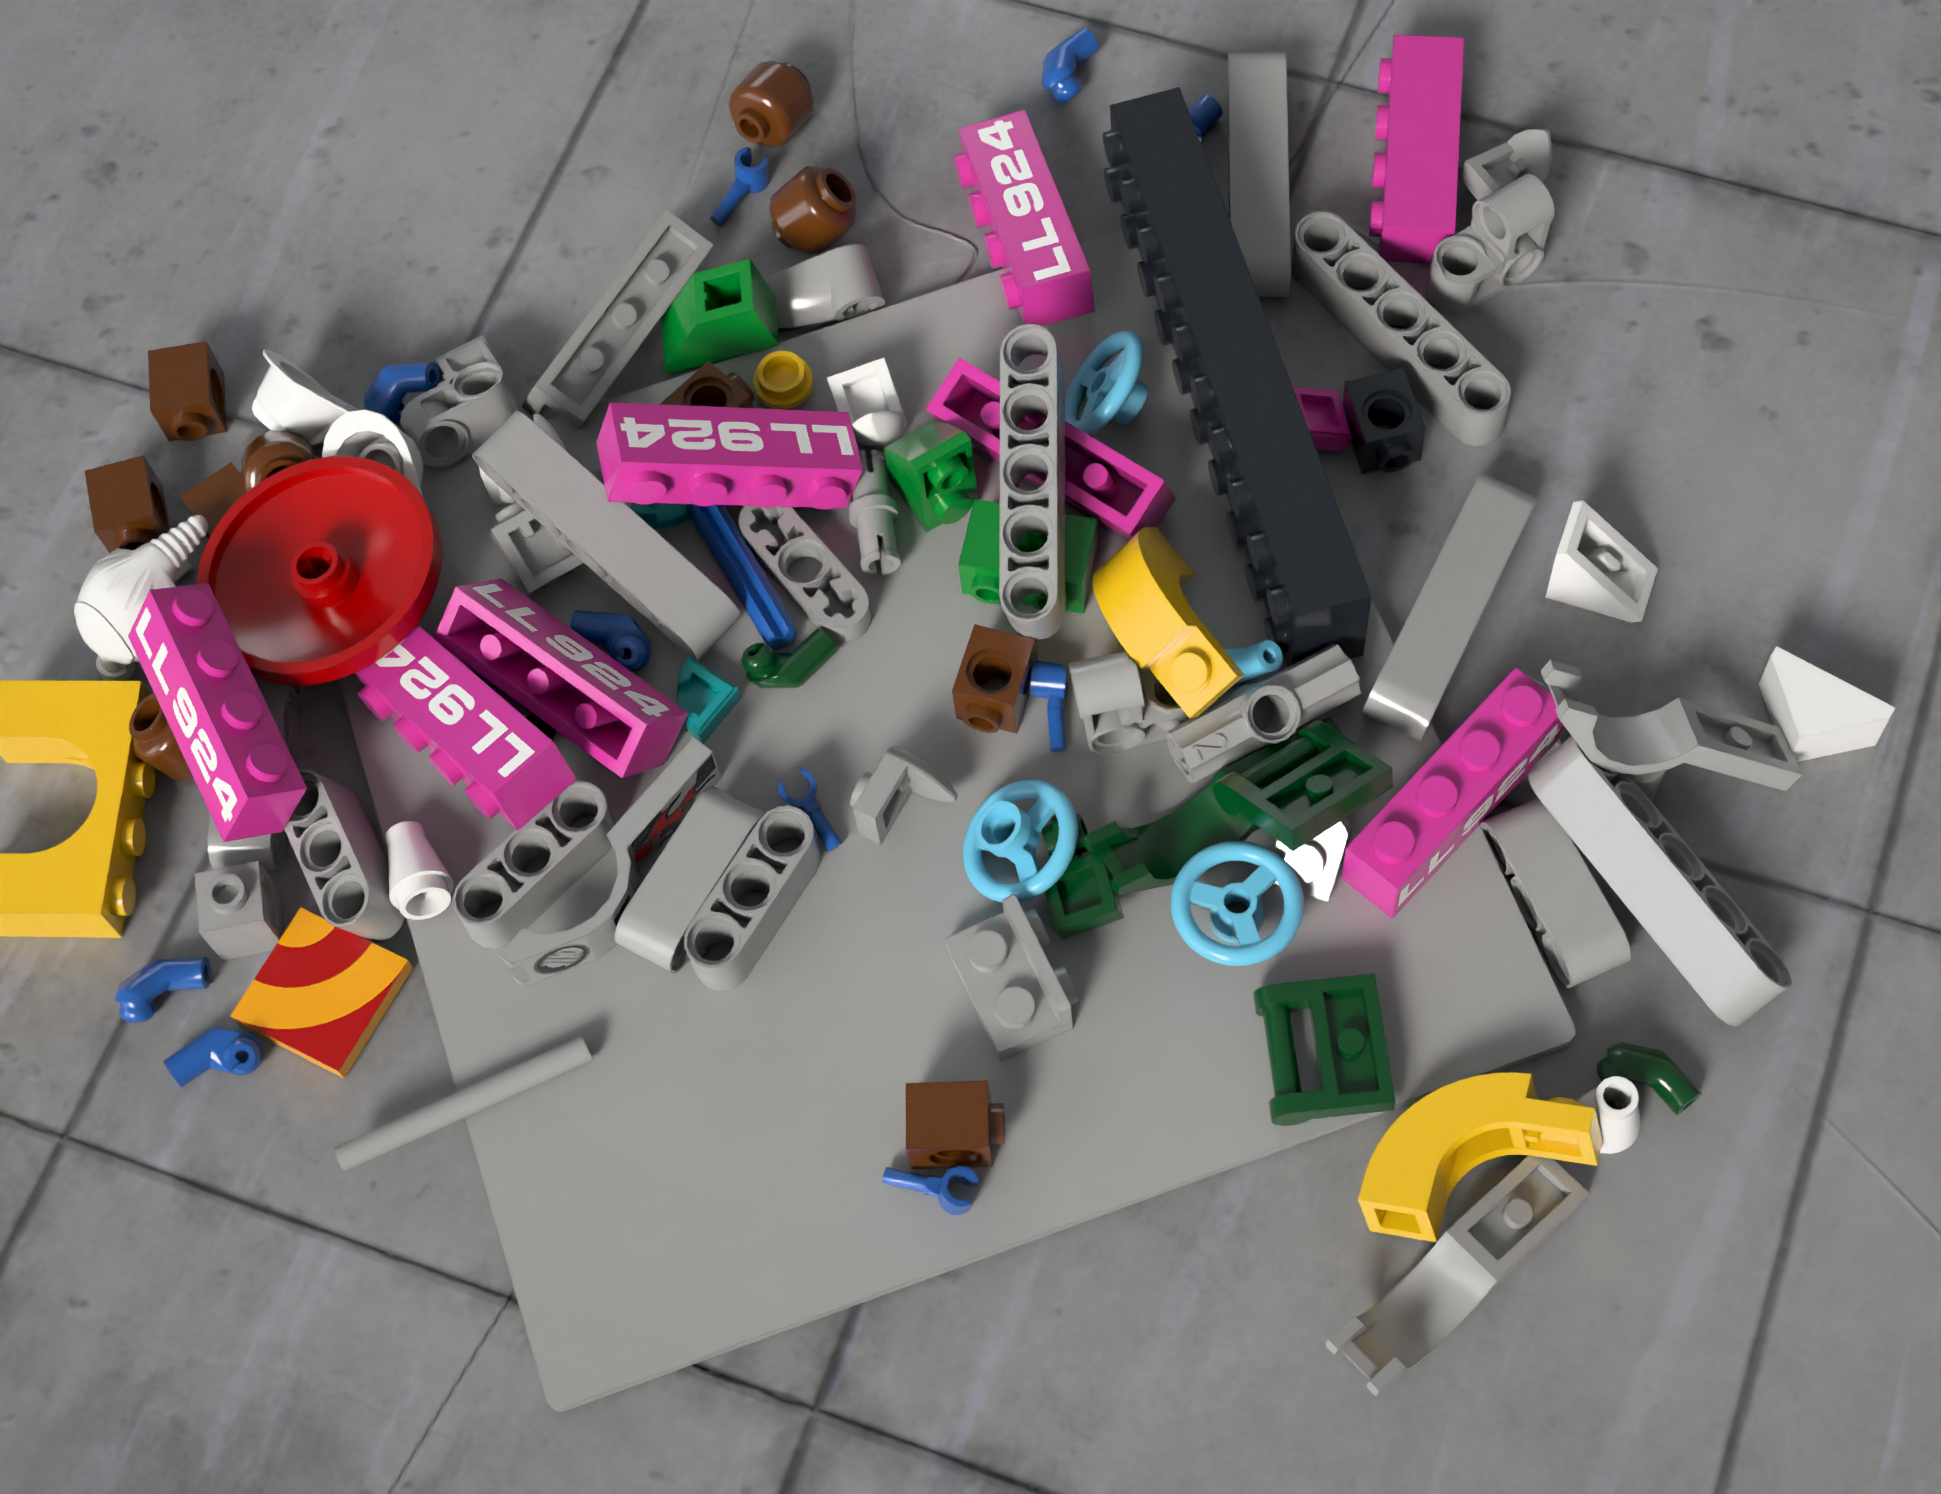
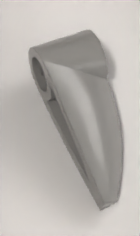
(827, 288)

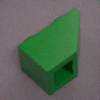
(719, 317)
(934, 473)

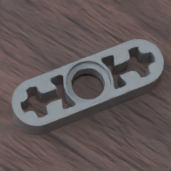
(807, 594)

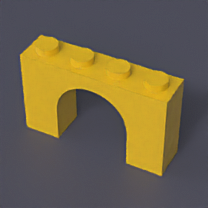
(86, 880)

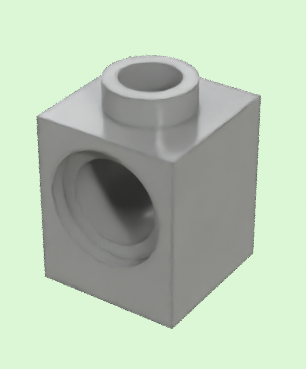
(239, 910)

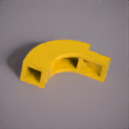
(1157, 626)
(1456, 1131)

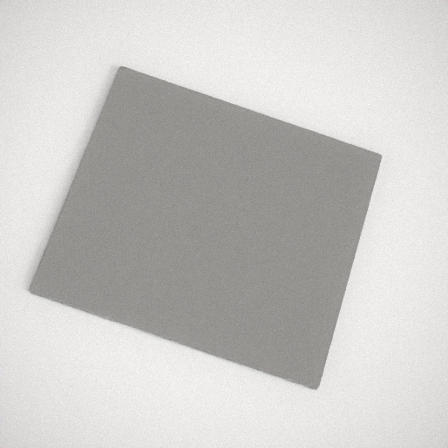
(738, 1139)

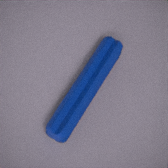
(745, 575)

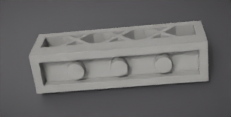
(620, 321)

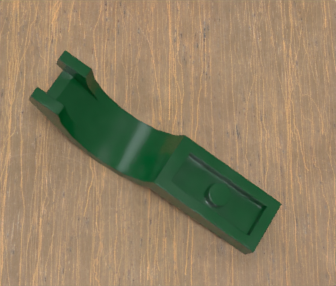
(1157, 851)

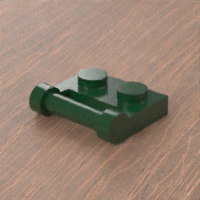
(1305, 785)
(1347, 1048)

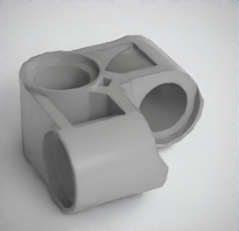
(1497, 248)
(462, 408)
(1121, 703)

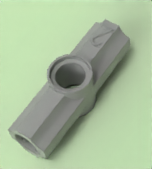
(1297, 696)

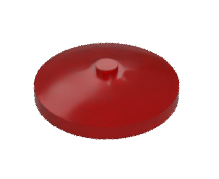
(323, 568)

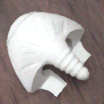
(119, 587)

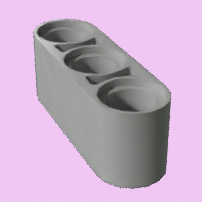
(342, 859)
(685, 877)
(1556, 894)
(529, 895)
(753, 927)

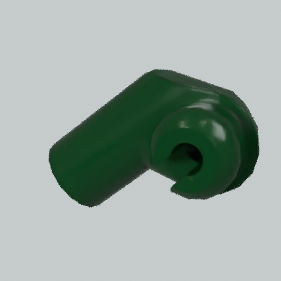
(787, 670)
(1652, 1068)

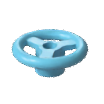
(1111, 391)
(1013, 834)
(1234, 927)

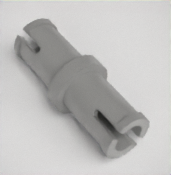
(874, 516)

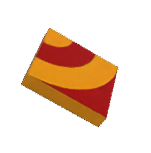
(322, 992)

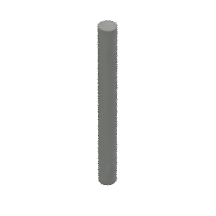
(462, 1103)

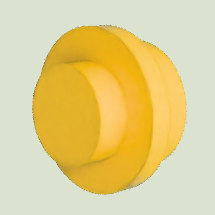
(782, 380)

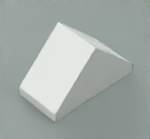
(1600, 568)
(1818, 709)

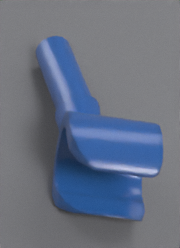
(747, 180)
(1051, 683)
(812, 808)
(935, 1185)

